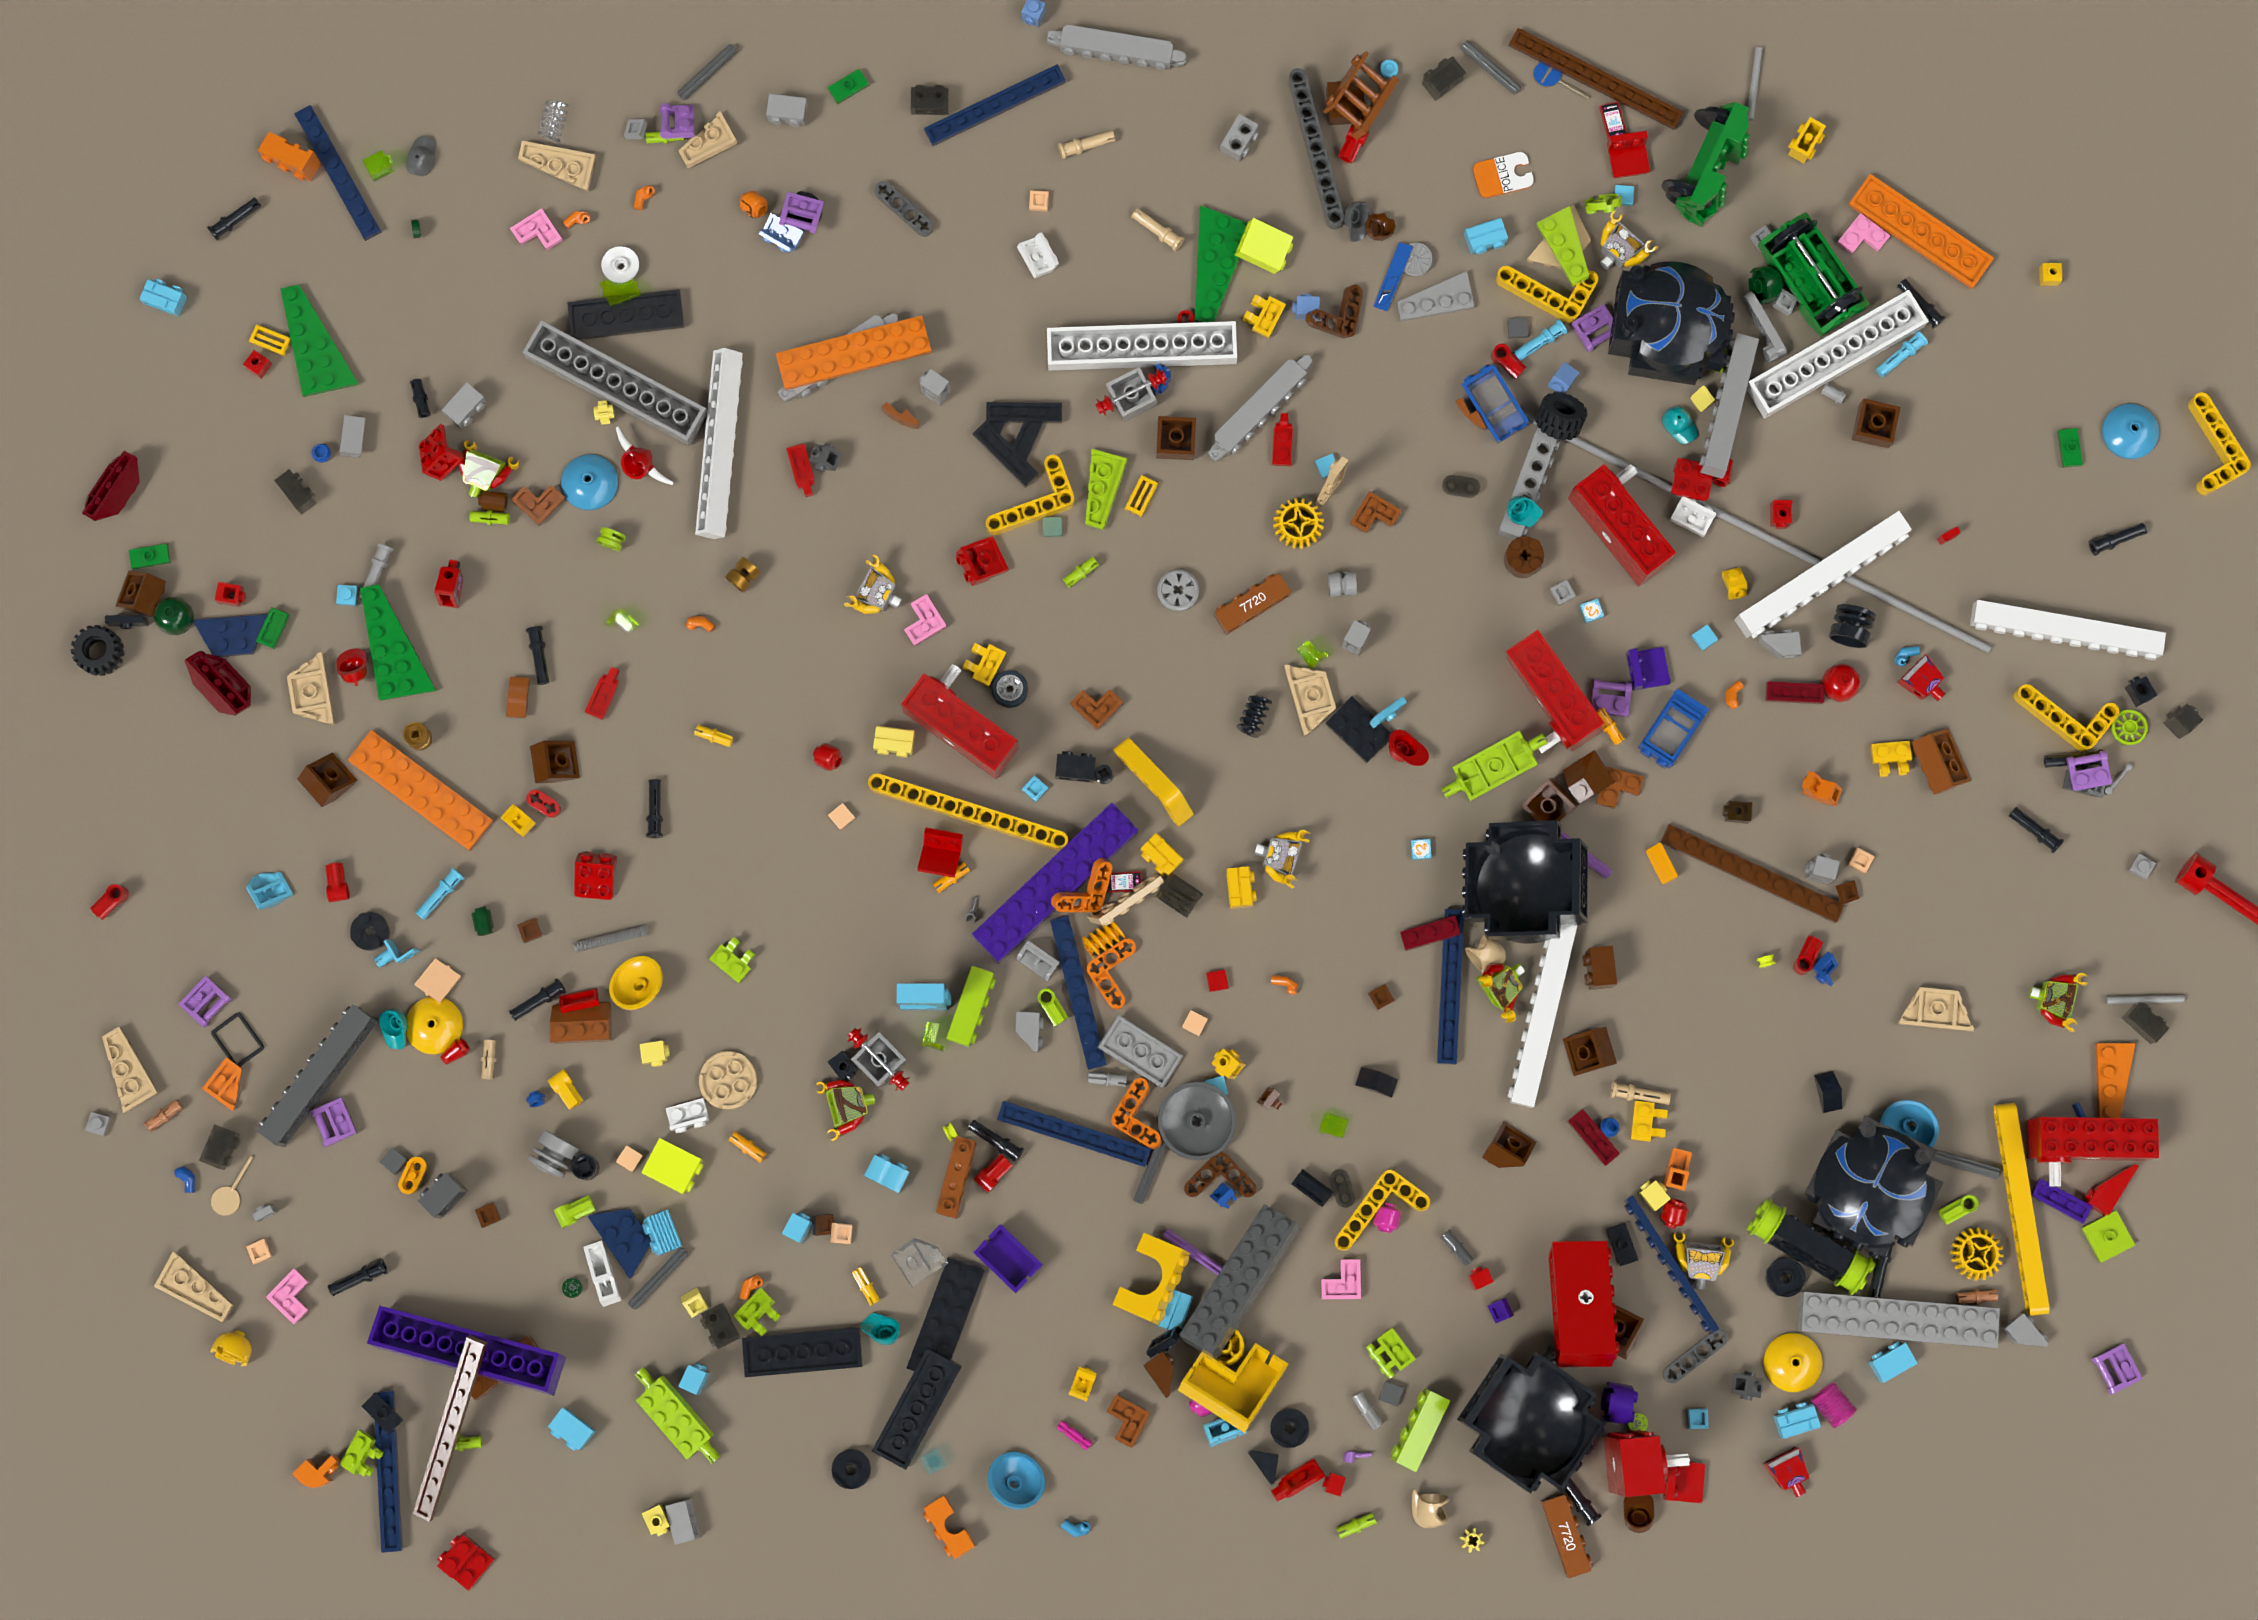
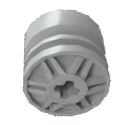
(553, 1154)

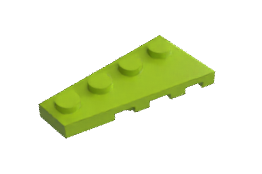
(1564, 243)
(1104, 482)

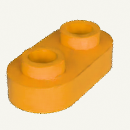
(412, 1175)

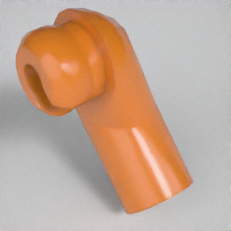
(642, 195)
(576, 217)
(695, 621)
(1731, 694)
(1285, 981)
(750, 1284)

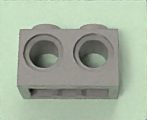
(1235, 136)
(934, 386)
(1356, 637)

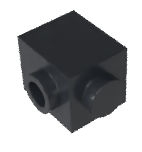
(843, 1066)

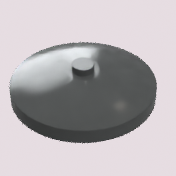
(1196, 1121)

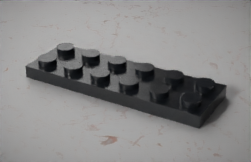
(637, 315)
(947, 1311)
(802, 1352)
(916, 1408)

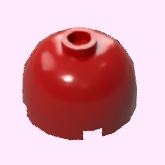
(1841, 682)

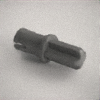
(1457, 1248)

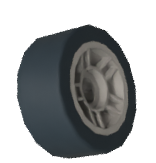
(1013, 698)

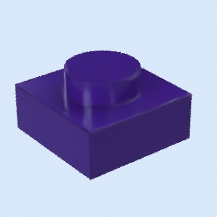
(1500, 1310)

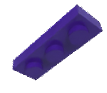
(2061, 1201)

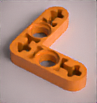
(1088, 897)
(1103, 973)
(1130, 1121)

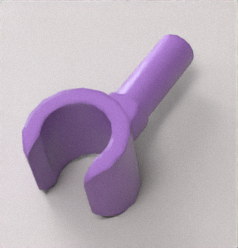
(1350, 1456)

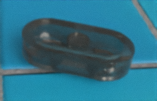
(1461, 484)
(1342, 1188)

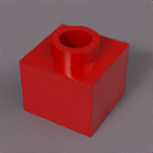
(262, 366)
(1480, 1278)
(1334, 1484)

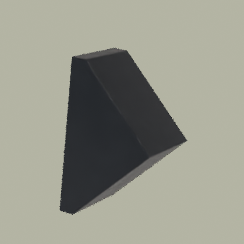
(1376, 1082)
(1829, 1091)
(1266, 1463)

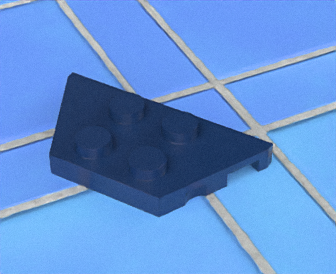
(231, 635)
(623, 1237)

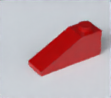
(2107, 1193)

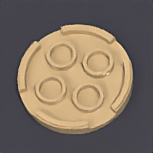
(728, 1080)

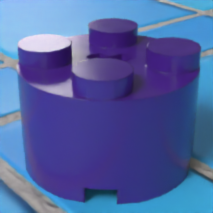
(1618, 1403)

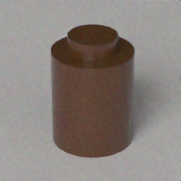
(493, 501)

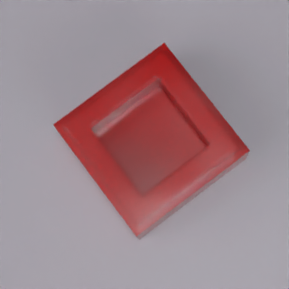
(1951, 534)
(1217, 981)

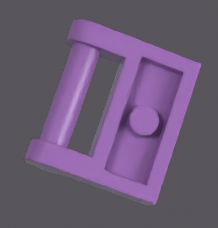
(683, 121)
(802, 207)
(1591, 323)
(1613, 704)
(2089, 777)
(200, 997)
(339, 1119)
(2122, 1365)

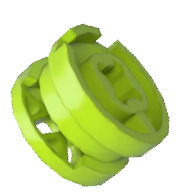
(610, 539)

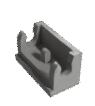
(352, 436)
(1037, 960)
(682, 1521)

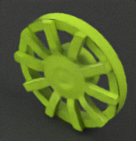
(2129, 727)

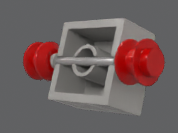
(1131, 393)
(879, 1059)

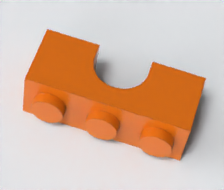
(956, 1543)

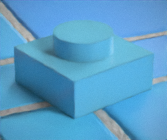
(347, 595)

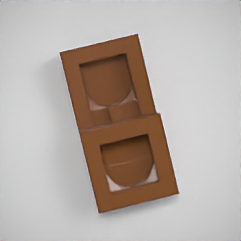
(1475, 417)
(904, 418)
(517, 697)

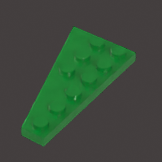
(1215, 261)
(315, 353)
(393, 657)

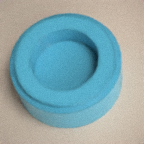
(1388, 69)

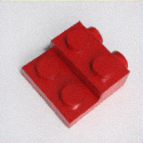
(981, 561)
(465, 1561)

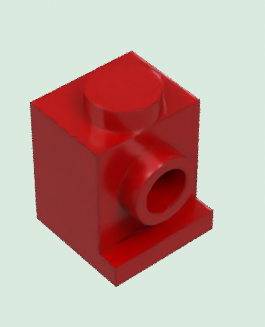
(1781, 506)
(224, 591)

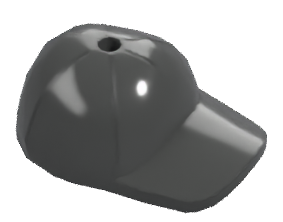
(425, 149)
(1355, 218)

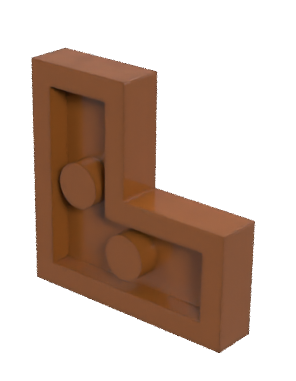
(538, 508)
(1372, 508)
(1097, 712)
(1624, 782)
(1133, 1418)

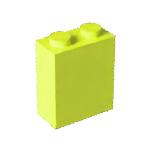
(1264, 246)
(672, 1166)

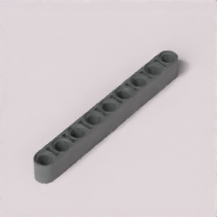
(1316, 139)

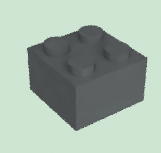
(442, 1195)

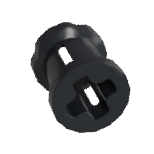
(1107, 779)

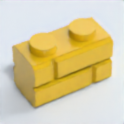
(1161, 855)
(1240, 887)

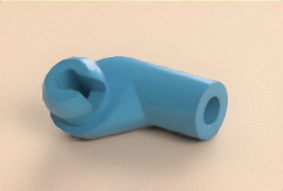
(1904, 653)
(1077, 1529)

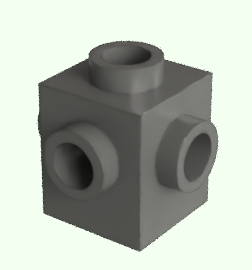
(825, 457)
(1747, 1385)

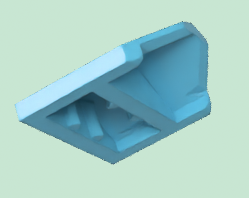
(268, 889)

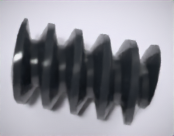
(1252, 716)

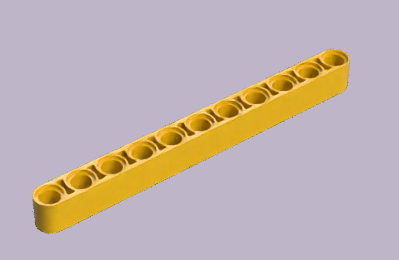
(960, 805)
(2021, 1209)

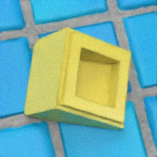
(1702, 398)
(694, 1302)

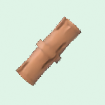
(163, 1115)
(1977, 1297)

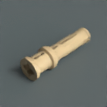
(1077, 146)
(1164, 234)
(1629, 1091)

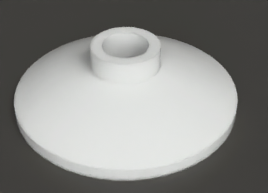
(616, 257)

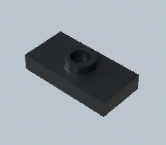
(126, 621)
(1312, 1187)
(1622, 1244)
(1164, 1342)
(382, 1413)

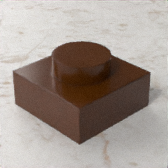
(1847, 892)
(530, 930)
(1381, 997)
(488, 1215)
(822, 1224)

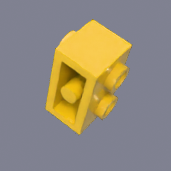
(1809, 135)

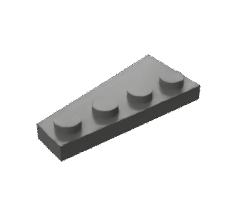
(1440, 299)

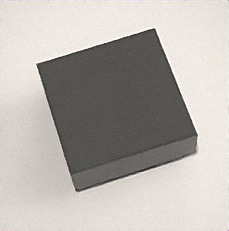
(1517, 328)
(393, 1161)
(1391, 1393)

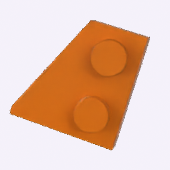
(225, 1083)

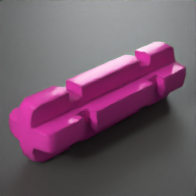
(1074, 1435)

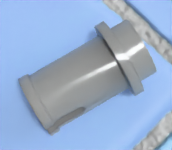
(1833, 393)

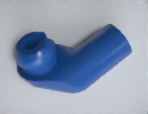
(186, 1176)

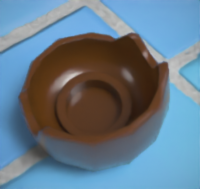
(1379, 226)

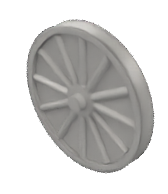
(1419, 260)

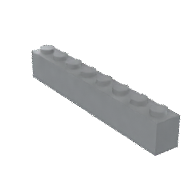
(1729, 406)

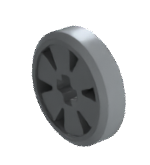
(1178, 579)

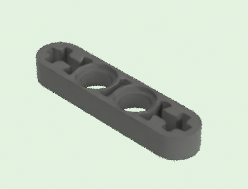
(903, 209)
(1696, 1358)

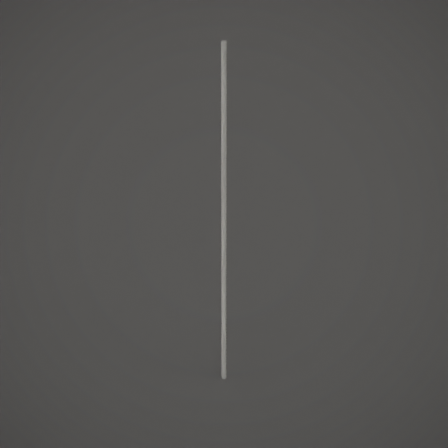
(1782, 545)

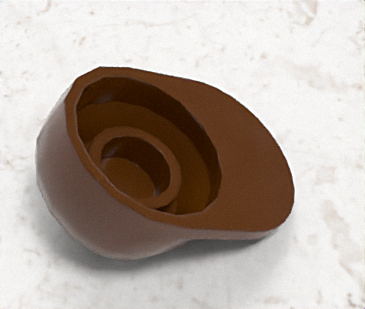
(1639, 1513)

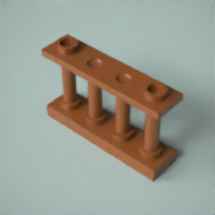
(1377, 99)
(956, 1177)

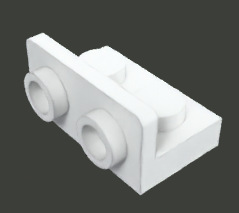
(687, 1115)

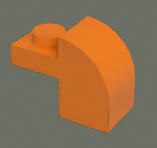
(1820, 789)
(1677, 1169)
(312, 1476)

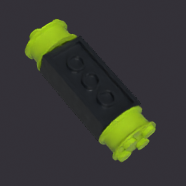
(1810, 1247)

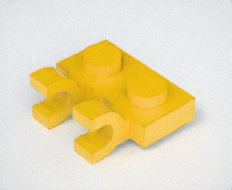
(1268, 317)
(989, 664)
(1889, 753)
(1643, 1119)

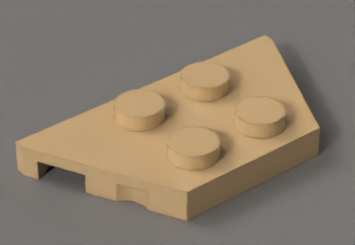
(1543, 253)
(311, 691)
(1310, 695)
(1936, 1010)

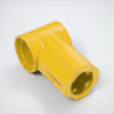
(562, 1085)

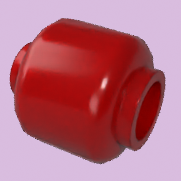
(827, 757)
(1674, 1213)

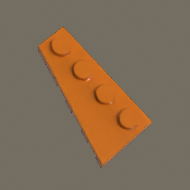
(2112, 1076)

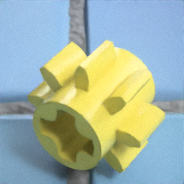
(604, 412)
(1477, 1541)

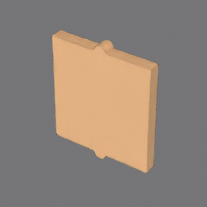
(437, 980)

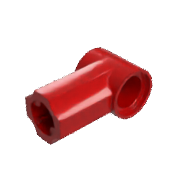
(1351, 146)
(1510, 362)
(337, 888)
(108, 902)
(1808, 954)
(990, 1176)

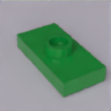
(848, 86)
(2070, 448)
(149, 556)
(272, 628)

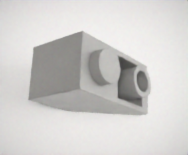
(1782, 645)
(1028, 1029)
(2023, 1332)

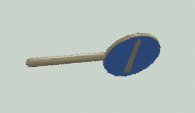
(1548, 77)

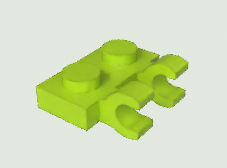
(730, 963)
(754, 1308)
(357, 1453)

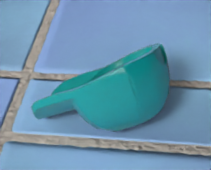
(1681, 429)
(1523, 511)
(393, 1026)
(881, 1328)

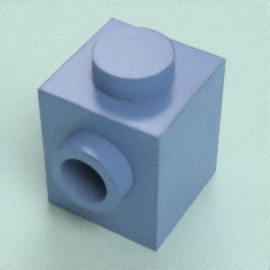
(1033, 12)
(1304, 304)
(1563, 378)

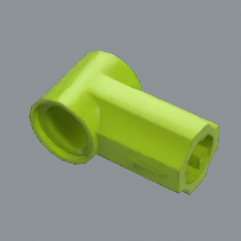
(1053, 1008)
(1957, 1210)
(569, 1213)

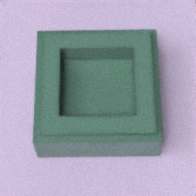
(1052, 526)

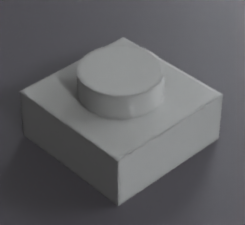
(635, 129)
(1759, 235)
(1785, 302)
(1562, 592)
(2141, 866)
(98, 1124)
(264, 1212)

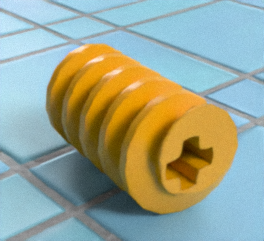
(1102, 938)

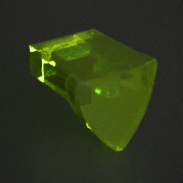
(623, 619)
(1311, 655)
(930, 1037)
(1333, 1125)

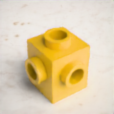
(1228, 1063)

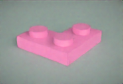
(537, 225)
(1863, 230)
(929, 622)
(1348, 1286)
(284, 1296)

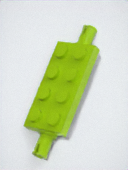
(1495, 765)
(675, 1417)

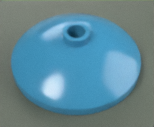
(2123, 440)
(598, 490)
(1926, 1123)
(1022, 1473)

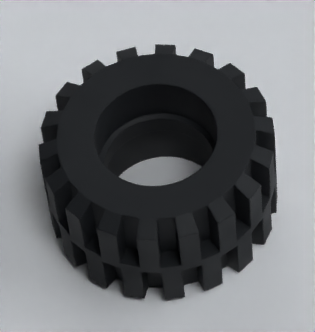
(1561, 416)
(87, 639)

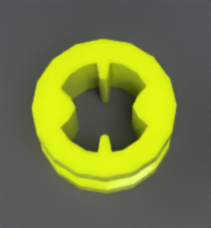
(1766, 961)
(950, 1131)

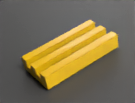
(284, 347)
(1134, 510)

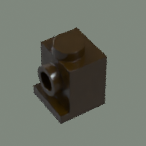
(1731, 816)

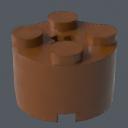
(1530, 548)

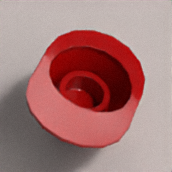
(352, 665)
(1407, 749)

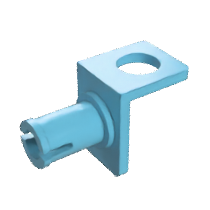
(393, 953)

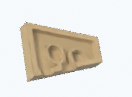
(709, 142)

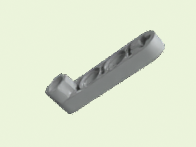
(1775, 346)

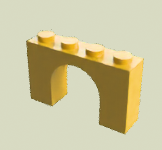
(1153, 1305)

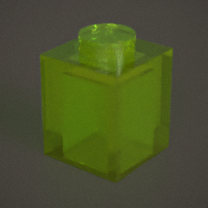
(378, 165)

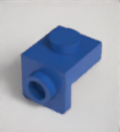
(1161, 388)
(1824, 968)

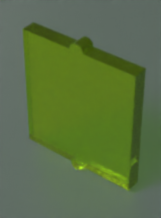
(619, 292)

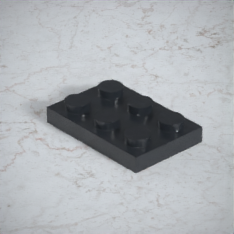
(1353, 727)

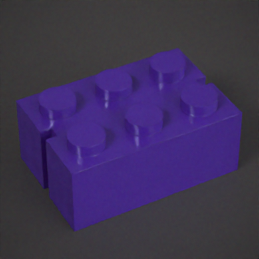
(1008, 1258)

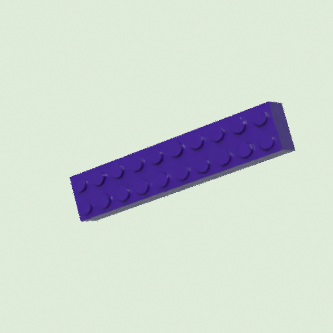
(1063, 873)
(443, 1345)

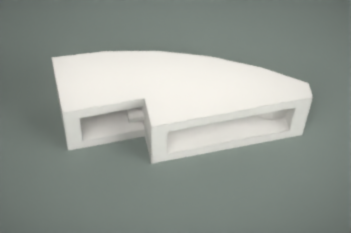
(602, 1273)

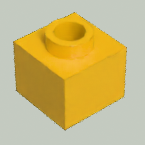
(2047, 278)

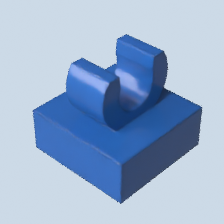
(1222, 1195)

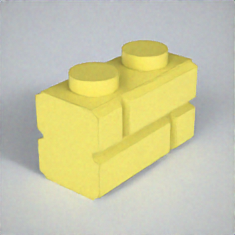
(894, 741)

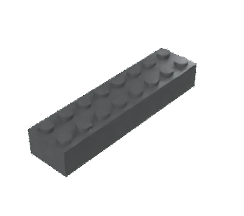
(317, 1075)
(1240, 1282)

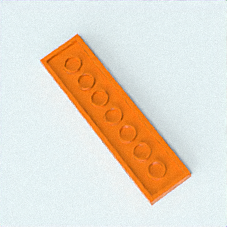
(1921, 231)
(853, 353)
(420, 790)

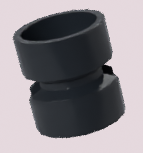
(585, 1167)

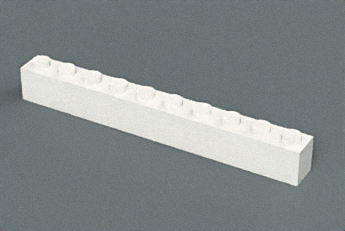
(719, 443)
(2067, 629)
(1541, 1018)

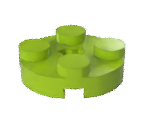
(1605, 202)

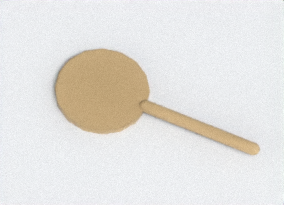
(226, 1199)

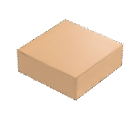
(1038, 200)
(841, 816)
(1861, 860)
(1194, 1023)
(629, 1158)
(841, 1233)
(259, 1251)

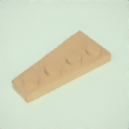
(562, 163)
(1335, 477)
(1125, 900)
(131, 1078)
(191, 1288)

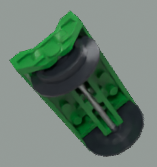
(1704, 187)
(1799, 257)

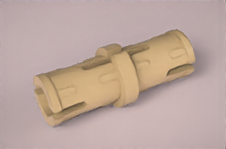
(488, 1059)

